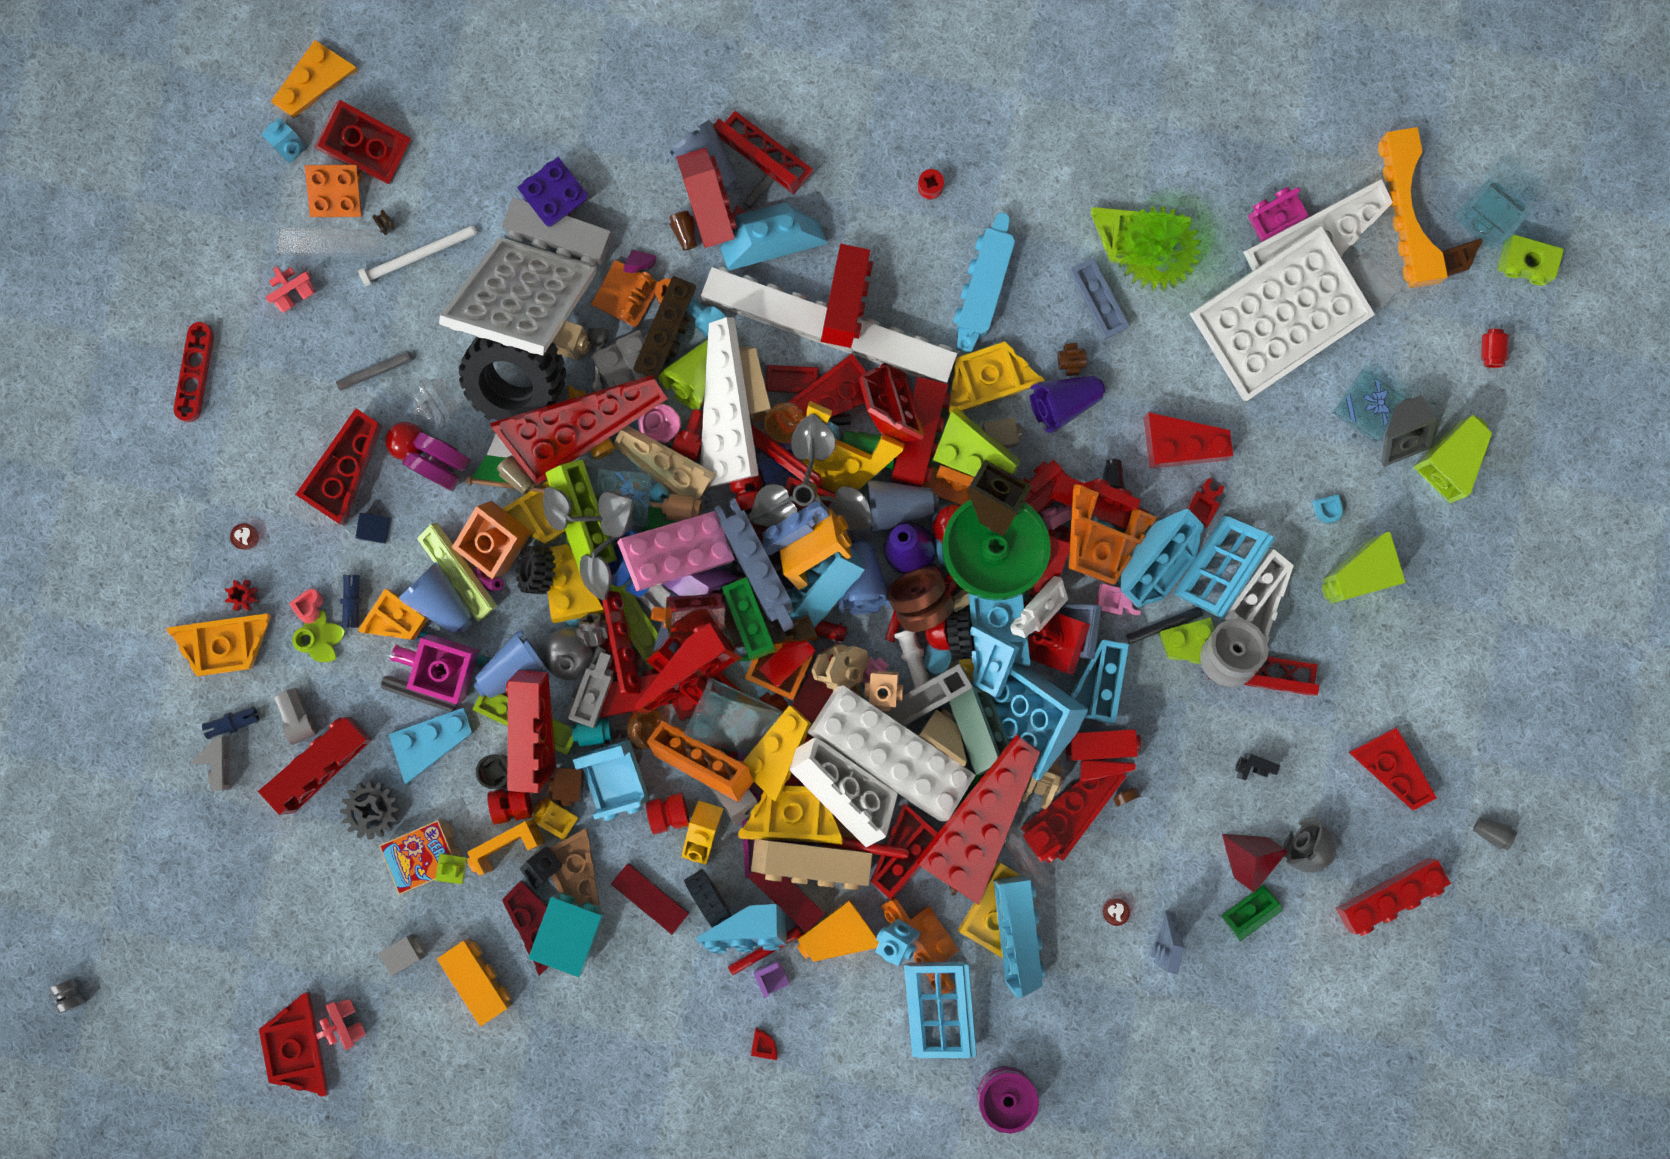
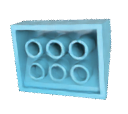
(1038, 715)

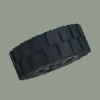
(707, 898)

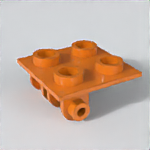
(333, 190)
(625, 294)

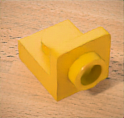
(554, 818)

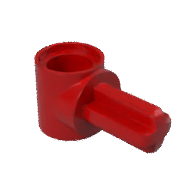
(689, 441)

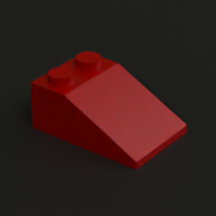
(362, 141)

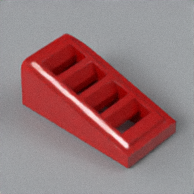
(1098, 769)

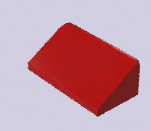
(787, 661)

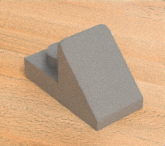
(217, 755)

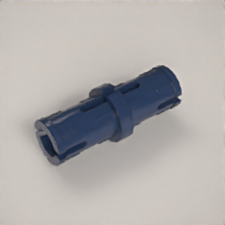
(350, 601)
(230, 722)

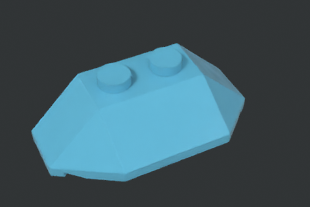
(770, 234)
(1161, 558)

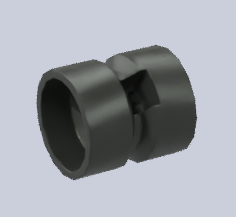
(492, 771)

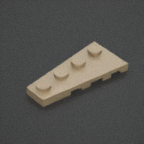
(667, 467)

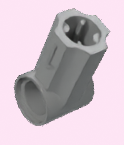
(297, 722)

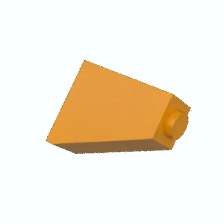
(837, 935)

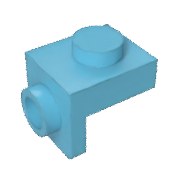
(284, 140)

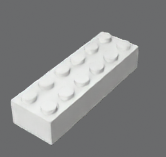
(891, 753)

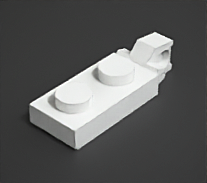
(1041, 608)

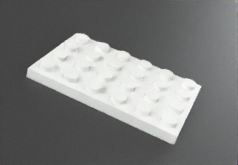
(518, 296)
(1282, 313)

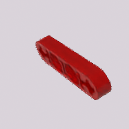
(188, 371)

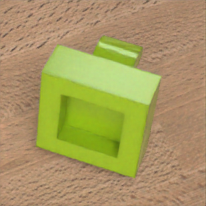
(451, 868)

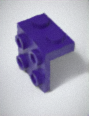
(552, 192)

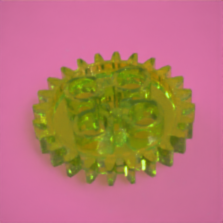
(1171, 230)

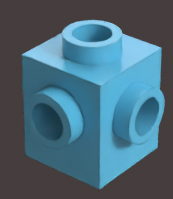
(897, 942)

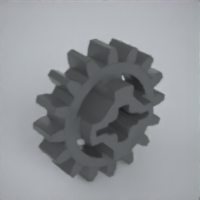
(374, 800)

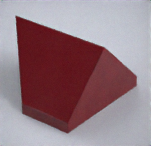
(1252, 858)

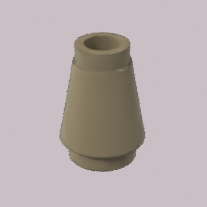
(515, 475)

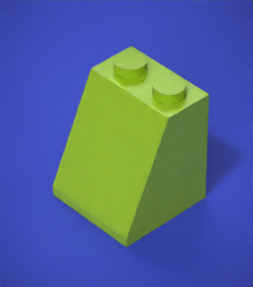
(1456, 458)
(1365, 571)

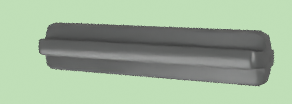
(399, 687)

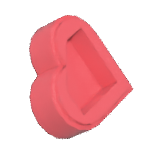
(307, 605)

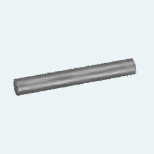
(373, 370)

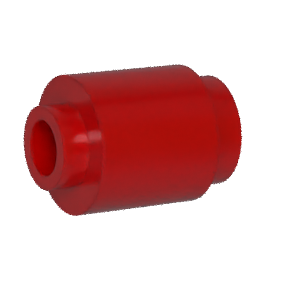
(1495, 348)

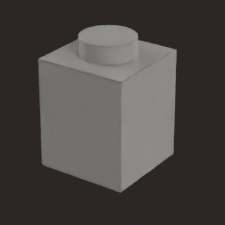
(402, 954)

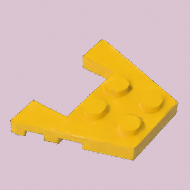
(848, 464)

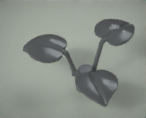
(772, 503)
(615, 521)

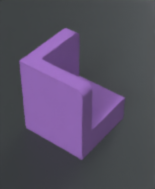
(771, 977)

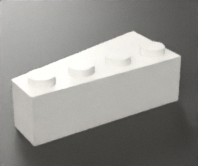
(846, 790)

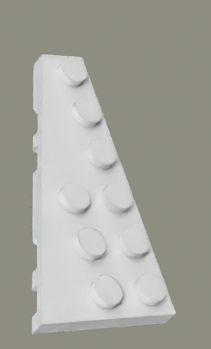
(1341, 222)
(726, 429)

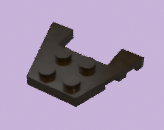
(802, 630)

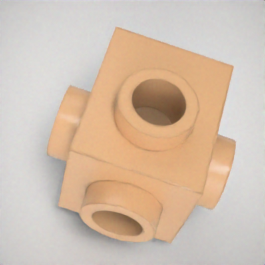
(888, 681)

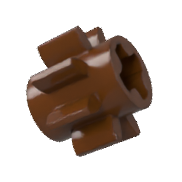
(1071, 359)

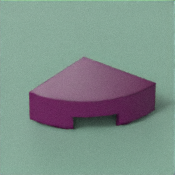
(639, 260)

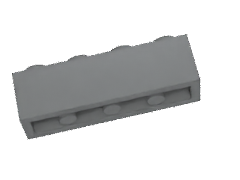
(567, 236)

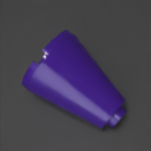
(1064, 400)
(909, 547)

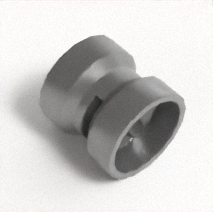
(67, 995)

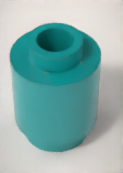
(592, 736)

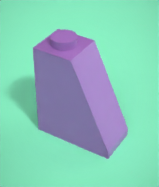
(701, 583)

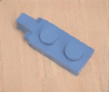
(793, 527)

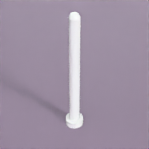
(415, 255)

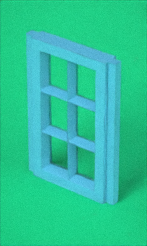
(1241, 577)
(916, 1014)

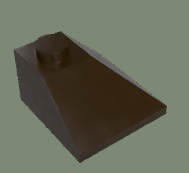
(997, 496)

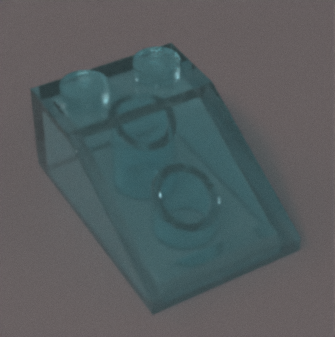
(730, 718)

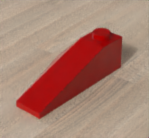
(701, 654)

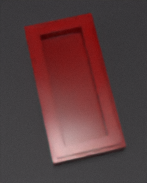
(790, 378)

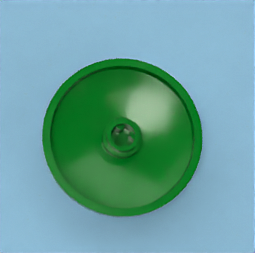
(996, 564)

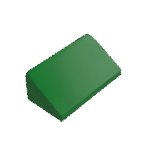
(1252, 913)

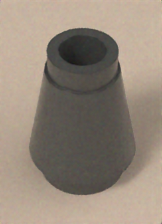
(1495, 833)

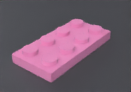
(675, 550)

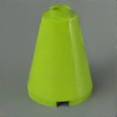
(688, 377)

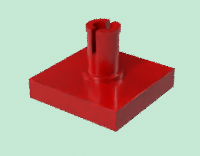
(1060, 643)

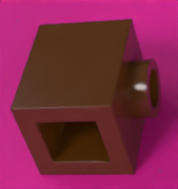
(567, 785)

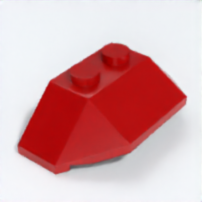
(891, 403)

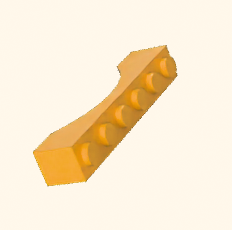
(1421, 257)

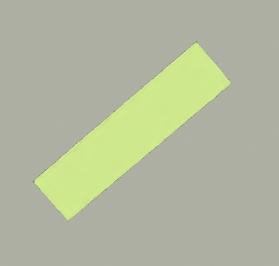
(457, 570)

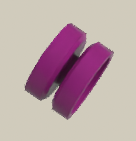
(437, 460)
(1015, 1114)

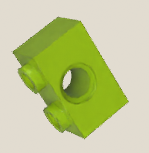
(1545, 260)

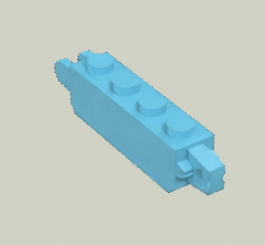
(985, 284)

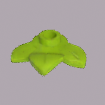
(322, 636)

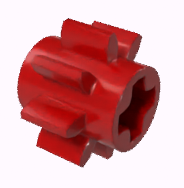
(248, 598)

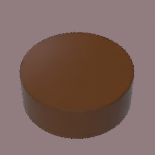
(1126, 796)

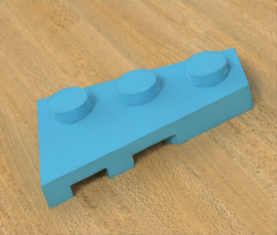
(428, 741)

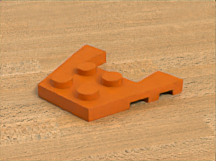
(1098, 548)

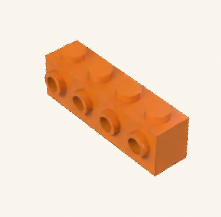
(700, 761)

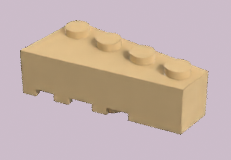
(812, 863)

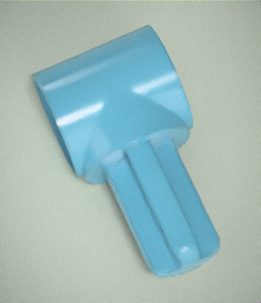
(703, 315)

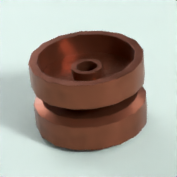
(920, 599)

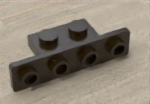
(666, 328)

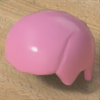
(660, 423)

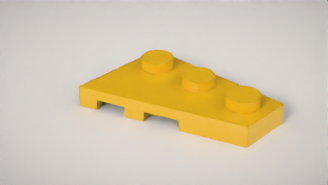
(568, 594)
(774, 753)

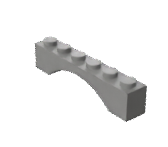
(931, 694)

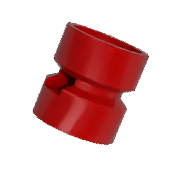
(746, 499)
(519, 804)
(667, 813)

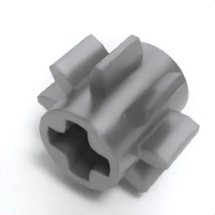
(592, 629)

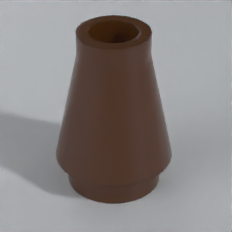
(683, 228)

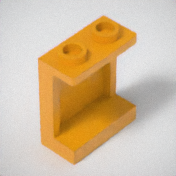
(825, 540)
(527, 831)

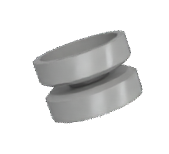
(1234, 653)

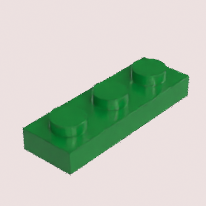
(748, 619)

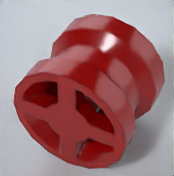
(929, 190)

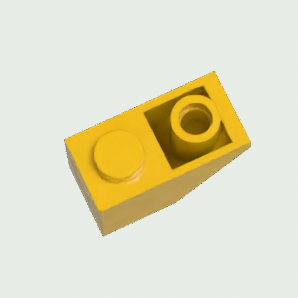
(702, 832)

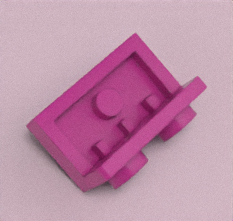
(1277, 215)

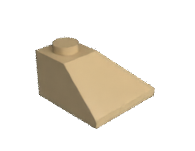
(944, 735)

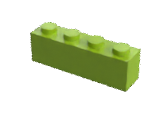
(582, 535)

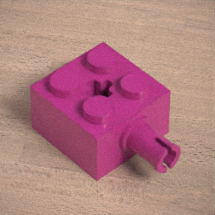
(428, 676)

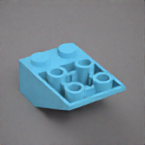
(748, 929)

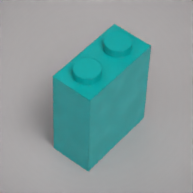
(567, 934)

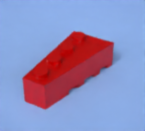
(340, 470)

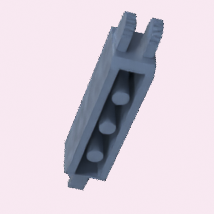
(756, 565)

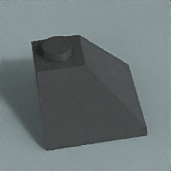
(1409, 430)

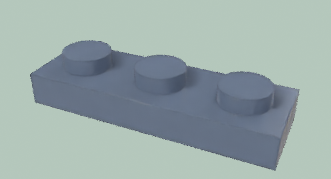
(1099, 298)

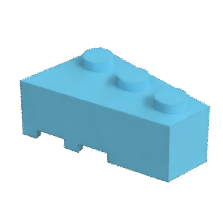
(1101, 682)

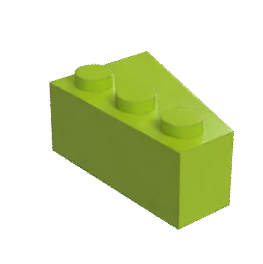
(967, 446)

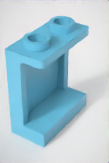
(613, 779)

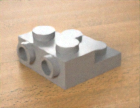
(617, 361)

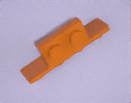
(950, 484)
(933, 942)

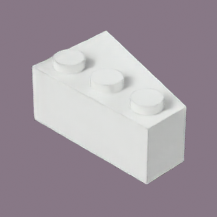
(1263, 592)

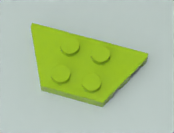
(1110, 222)

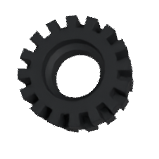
(535, 570)
(959, 635)

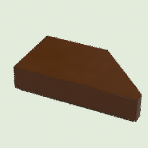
(1460, 257)

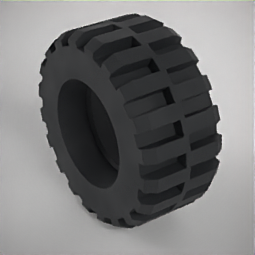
(496, 396)

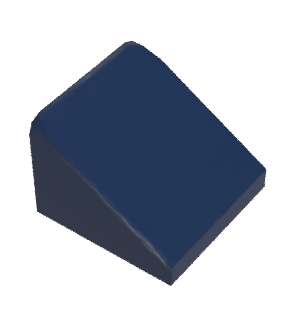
(372, 528)

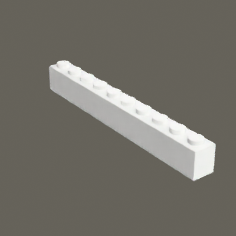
(807, 320)

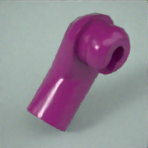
(490, 584)

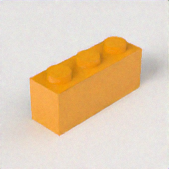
(475, 981)

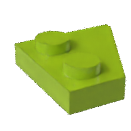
(1186, 640)

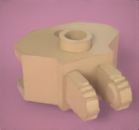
(844, 668)
(1047, 786)

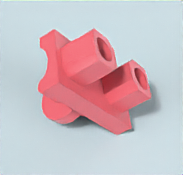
(280, 296)
(347, 1035)

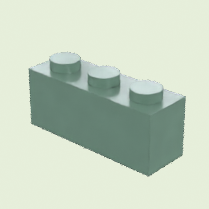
(979, 728)

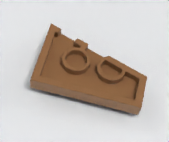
(577, 869)

